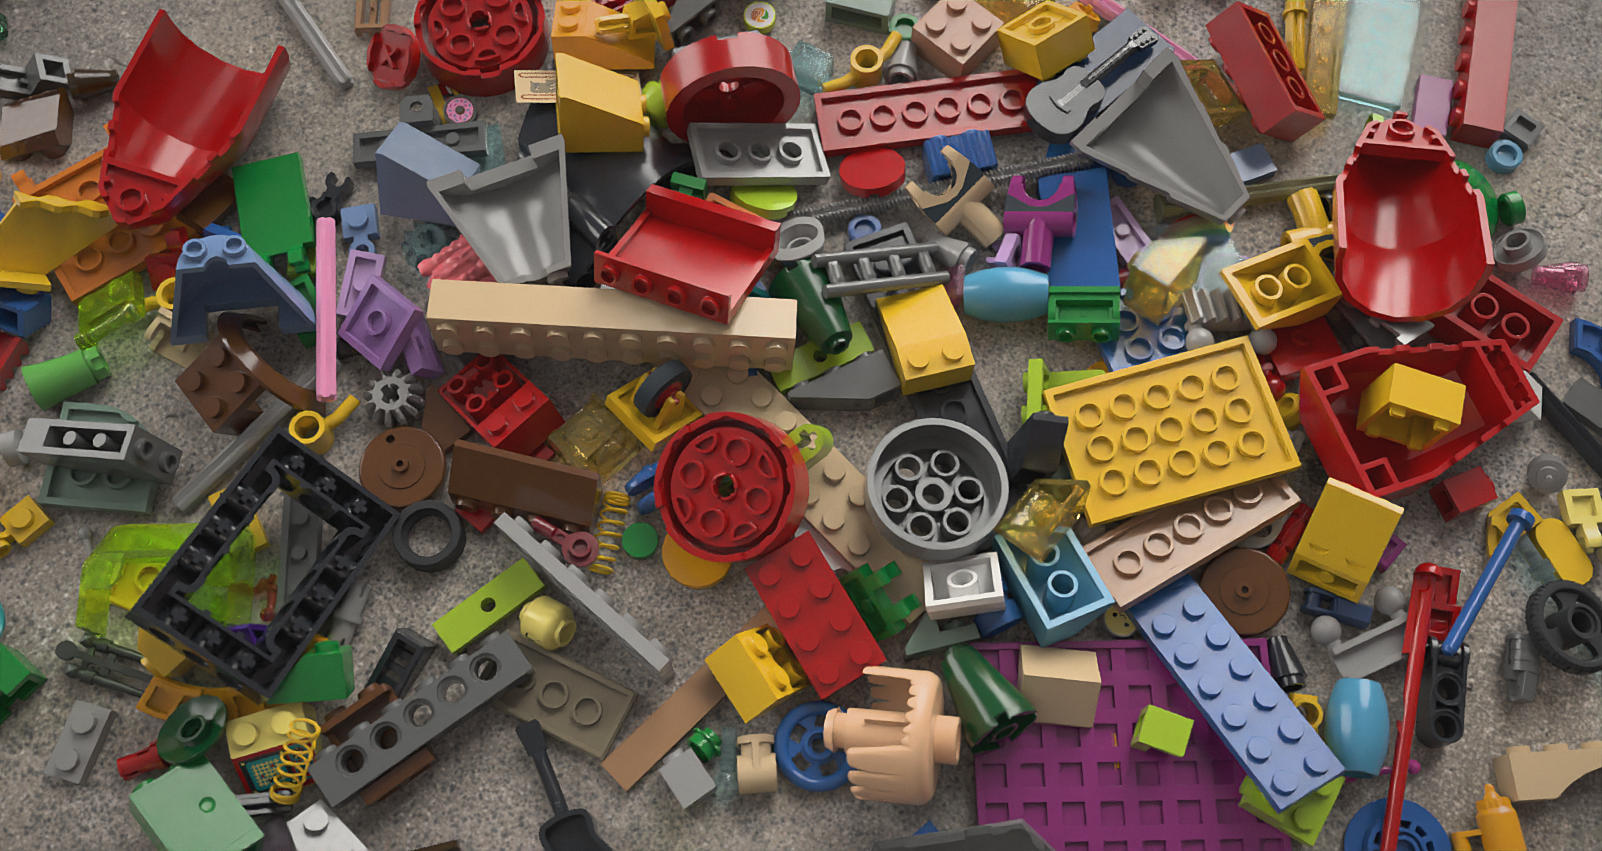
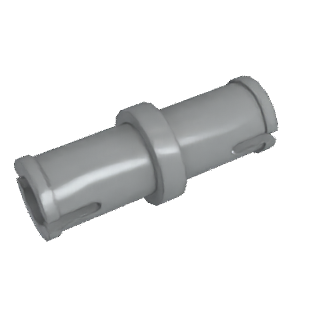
(349, 612)

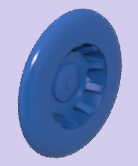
(1420, 833)

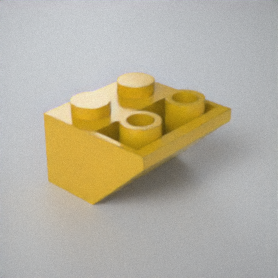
(757, 671)

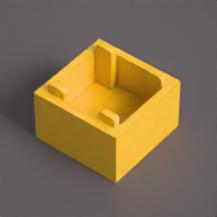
(1046, 40)
(1410, 407)

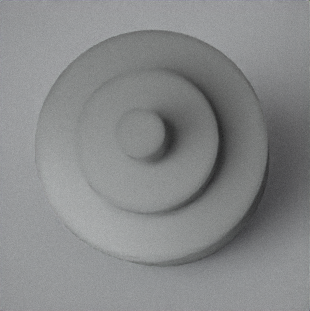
(1547, 473)

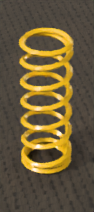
(618, 499)
(287, 800)

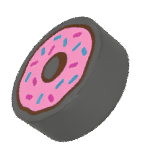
(460, 109)

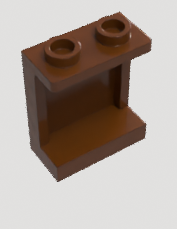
(368, 708)

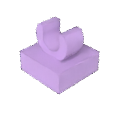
(1007, 252)

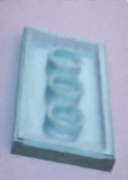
(1378, 52)

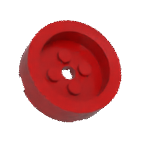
(481, 58)
(729, 83)
(767, 479)

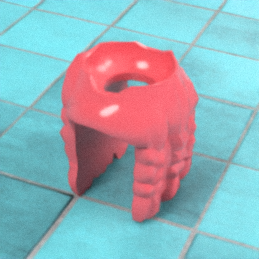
(455, 263)

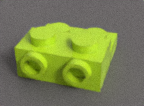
(1301, 820)

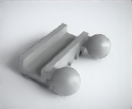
(1219, 313)
(1372, 649)

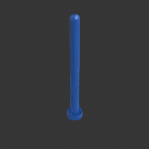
(1519, 521)

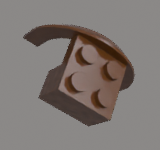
(232, 376)

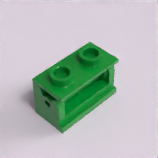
(1084, 313)

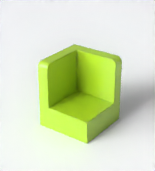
(1161, 731)

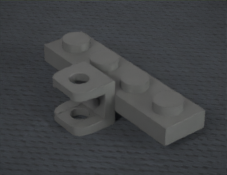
(464, 137)

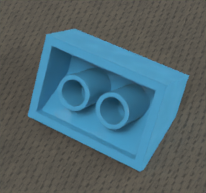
(1056, 594)

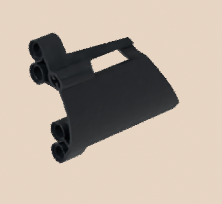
(603, 185)

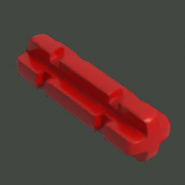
(1290, 533)

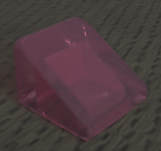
(955, 287)

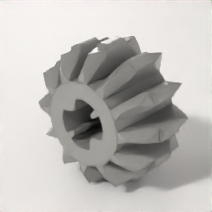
(381, 404)

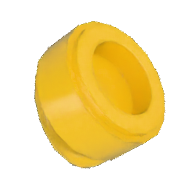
(1289, 410)

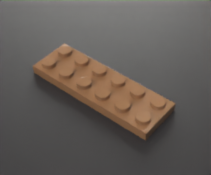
(1176, 539)

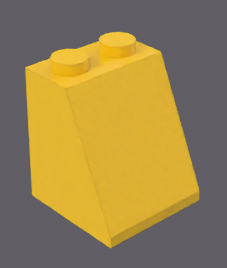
(598, 108)

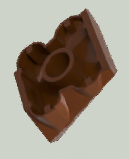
(37, 125)

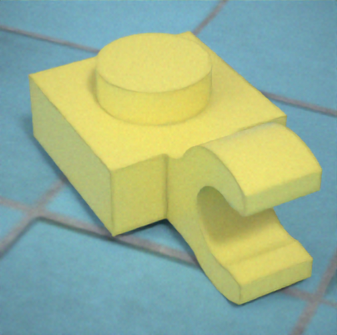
(1583, 511)

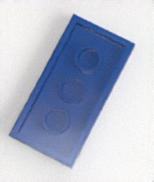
(1091, 254)

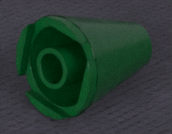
(817, 318)
(984, 700)

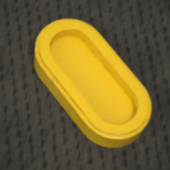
(1559, 545)

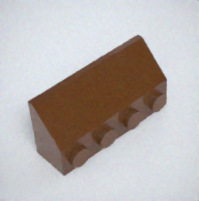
(524, 487)

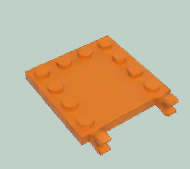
(112, 253)

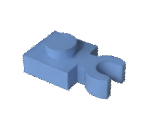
(361, 226)

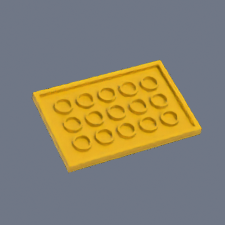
(1172, 430)

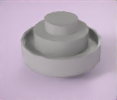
(1520, 249)

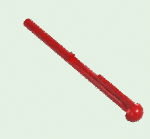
(1415, 646)

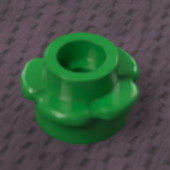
(705, 744)

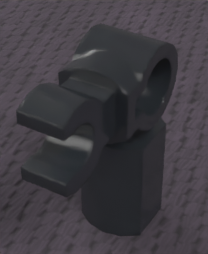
(332, 200)

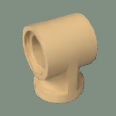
(756, 764)

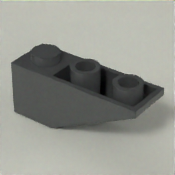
(855, 387)

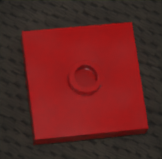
(1302, 347)

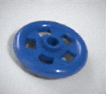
(786, 749)

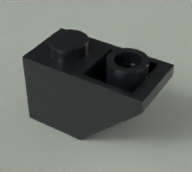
(1037, 447)

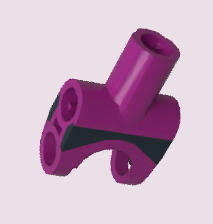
(1040, 220)

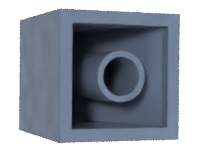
(405, 165)

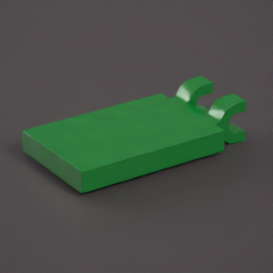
(276, 209)

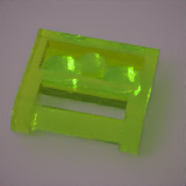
(110, 309)

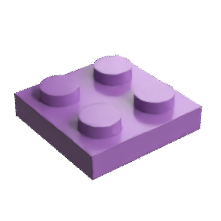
(380, 323)

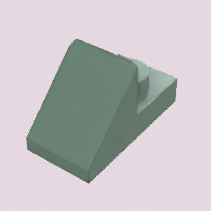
(929, 641)

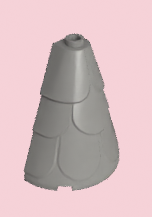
(1167, 143)

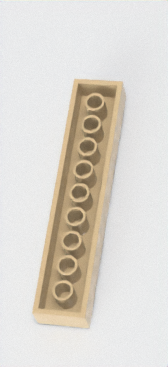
(605, 326)

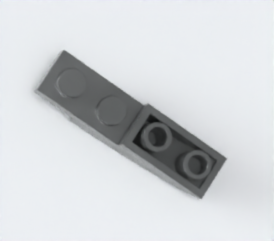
(691, 17)

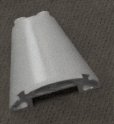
(515, 214)

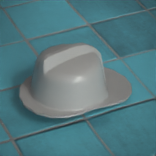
(800, 239)

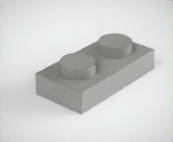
(80, 742)

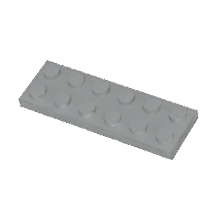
(596, 605)

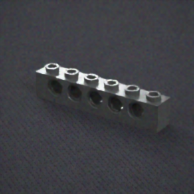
(331, 766)

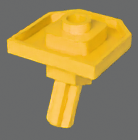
(638, 21)

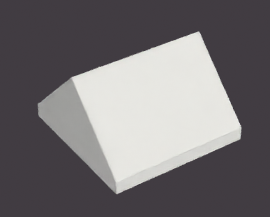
(963, 586)

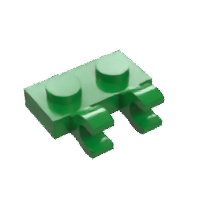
(873, 603)

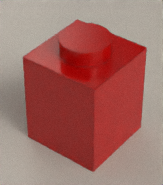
(1463, 494)

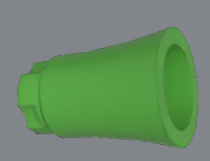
(65, 376)

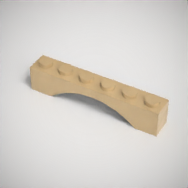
(1543, 774)

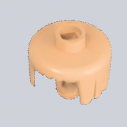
(897, 740)

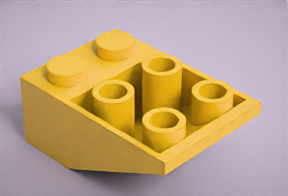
(1344, 540)

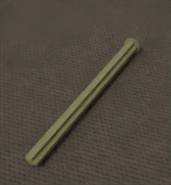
(1258, 193)

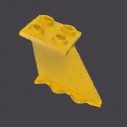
(43, 234)

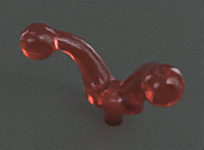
(268, 585)

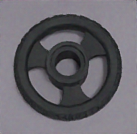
(1568, 627)

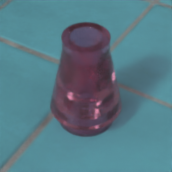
(1563, 277)

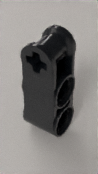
(1450, 713)

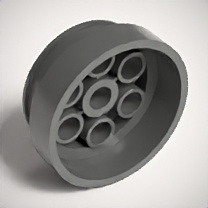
(972, 467)

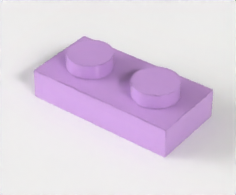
(1127, 232)
(358, 270)

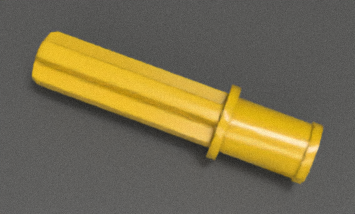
(1294, 18)

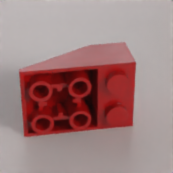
(501, 405)

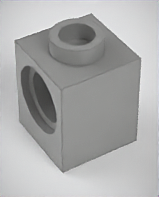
(687, 778)

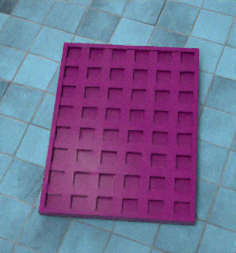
(1067, 778)

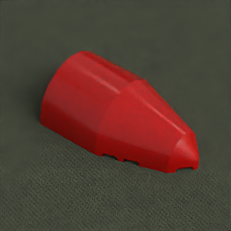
(179, 124)
(1408, 225)

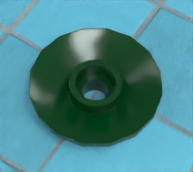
(192, 729)

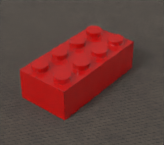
(1263, 72)
(1500, 314)
(815, 615)

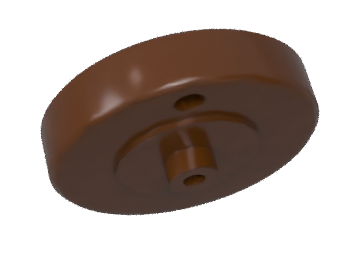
(404, 467)
(1247, 590)

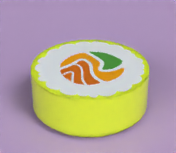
(759, 16)

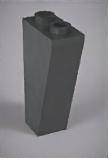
(101, 449)

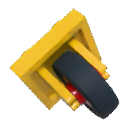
(655, 404)

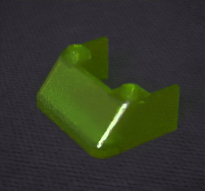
(157, 545)

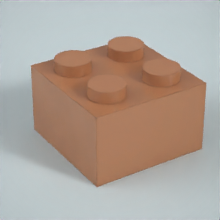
(956, 36)

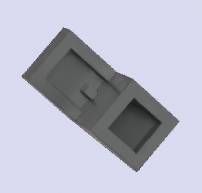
(40, 75)

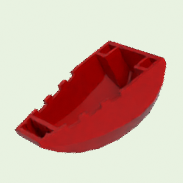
(1386, 469)

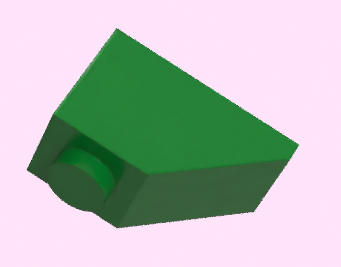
(318, 676)

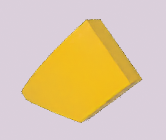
(1496, 520)

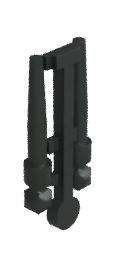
(68, 650)

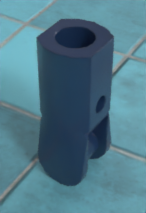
(1340, 608)

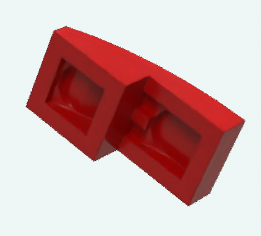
(1444, 606)

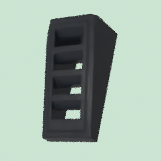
(395, 648)

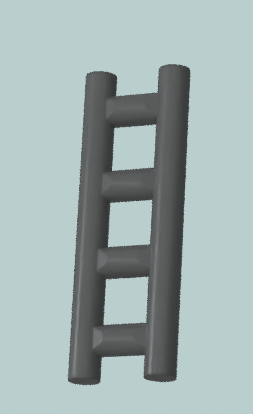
(869, 283)

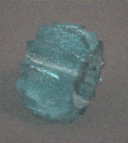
(426, 241)

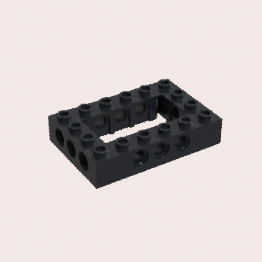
(317, 486)

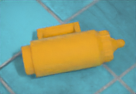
(1496, 824)

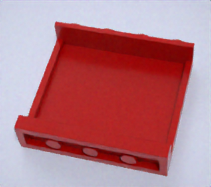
(690, 255)

